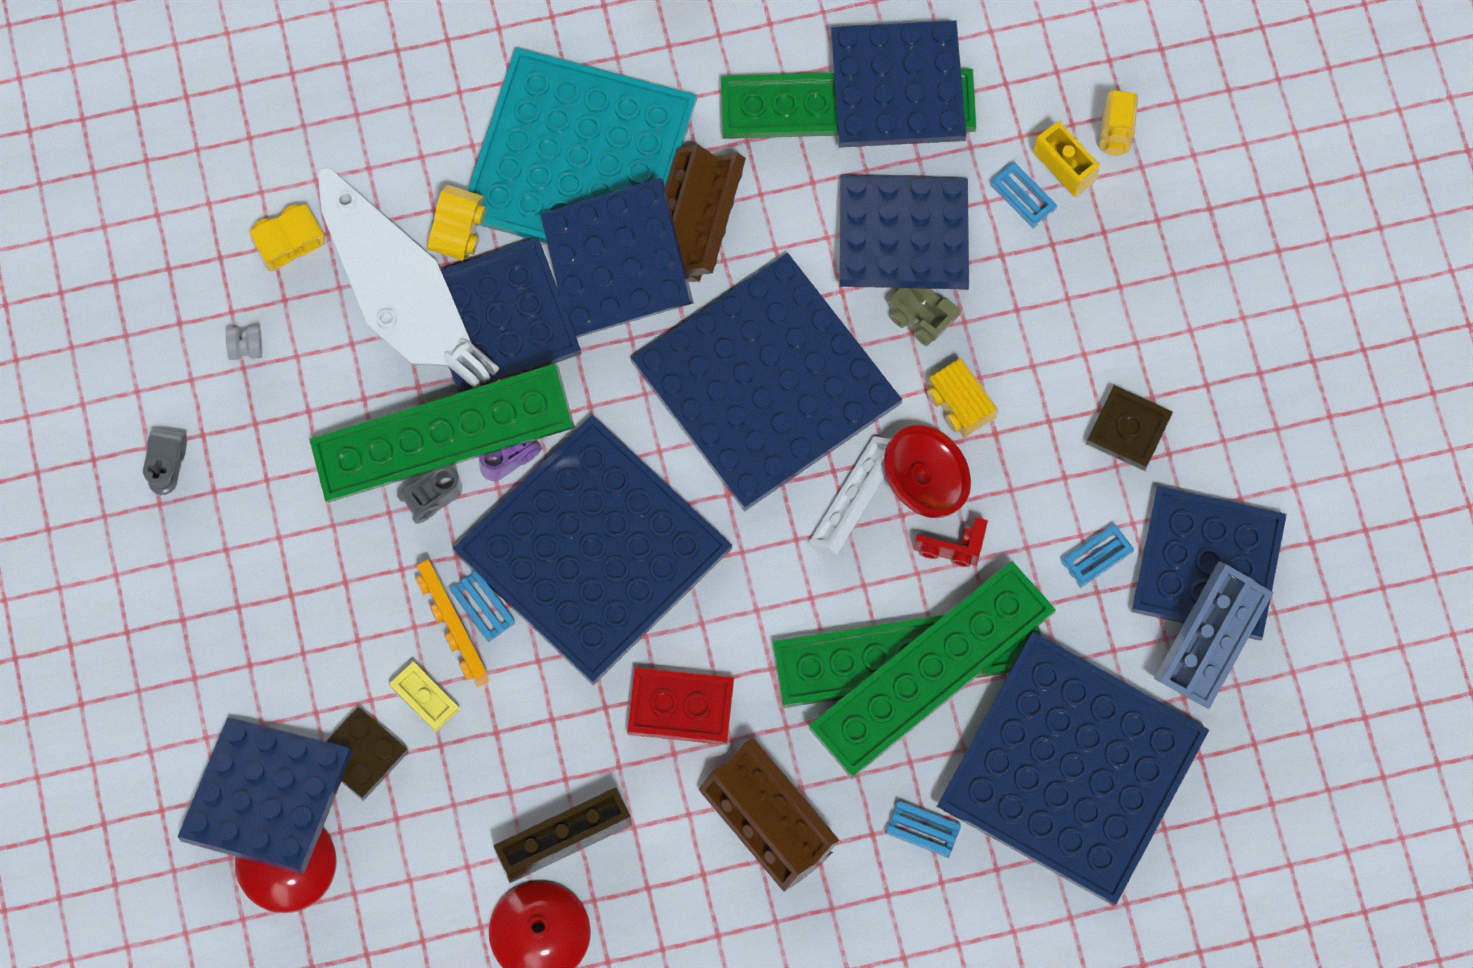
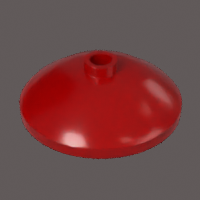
(927, 471)
(285, 890)
(565, 932)

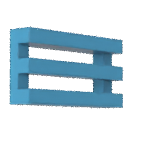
(1007, 195)
(1075, 571)
(466, 583)
(928, 817)

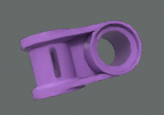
(511, 460)

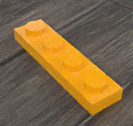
(444, 612)

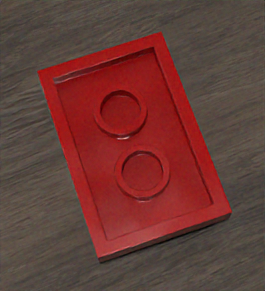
(680, 706)

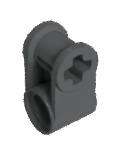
(164, 455)
(429, 494)

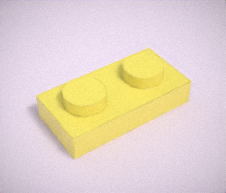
(424, 697)

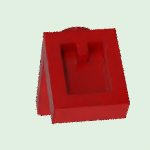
(958, 554)

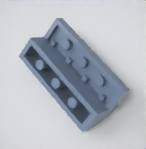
(1213, 635)

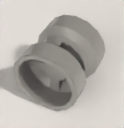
(243, 343)

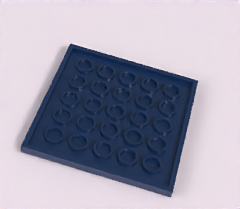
(766, 381)
(592, 549)
(1073, 768)

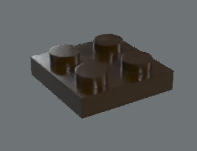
(1129, 428)
(373, 752)

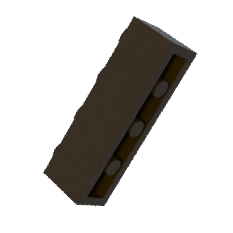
(562, 835)

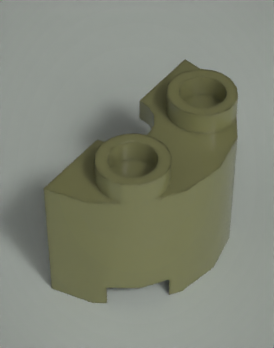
(922, 313)

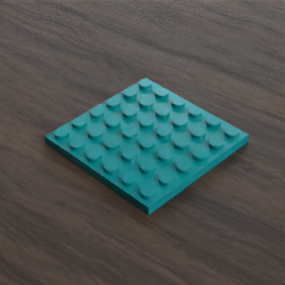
(571, 137)

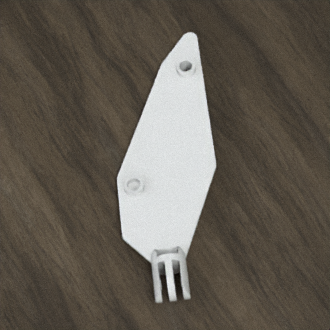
(398, 285)

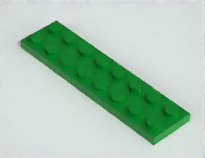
(796, 105)
(442, 433)
(836, 662)
(931, 669)

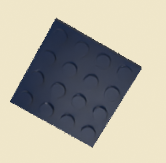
(898, 84)
(904, 232)
(617, 258)
(512, 311)
(1187, 541)
(265, 795)

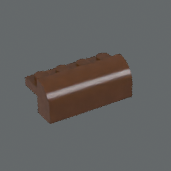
(700, 200)
(769, 815)

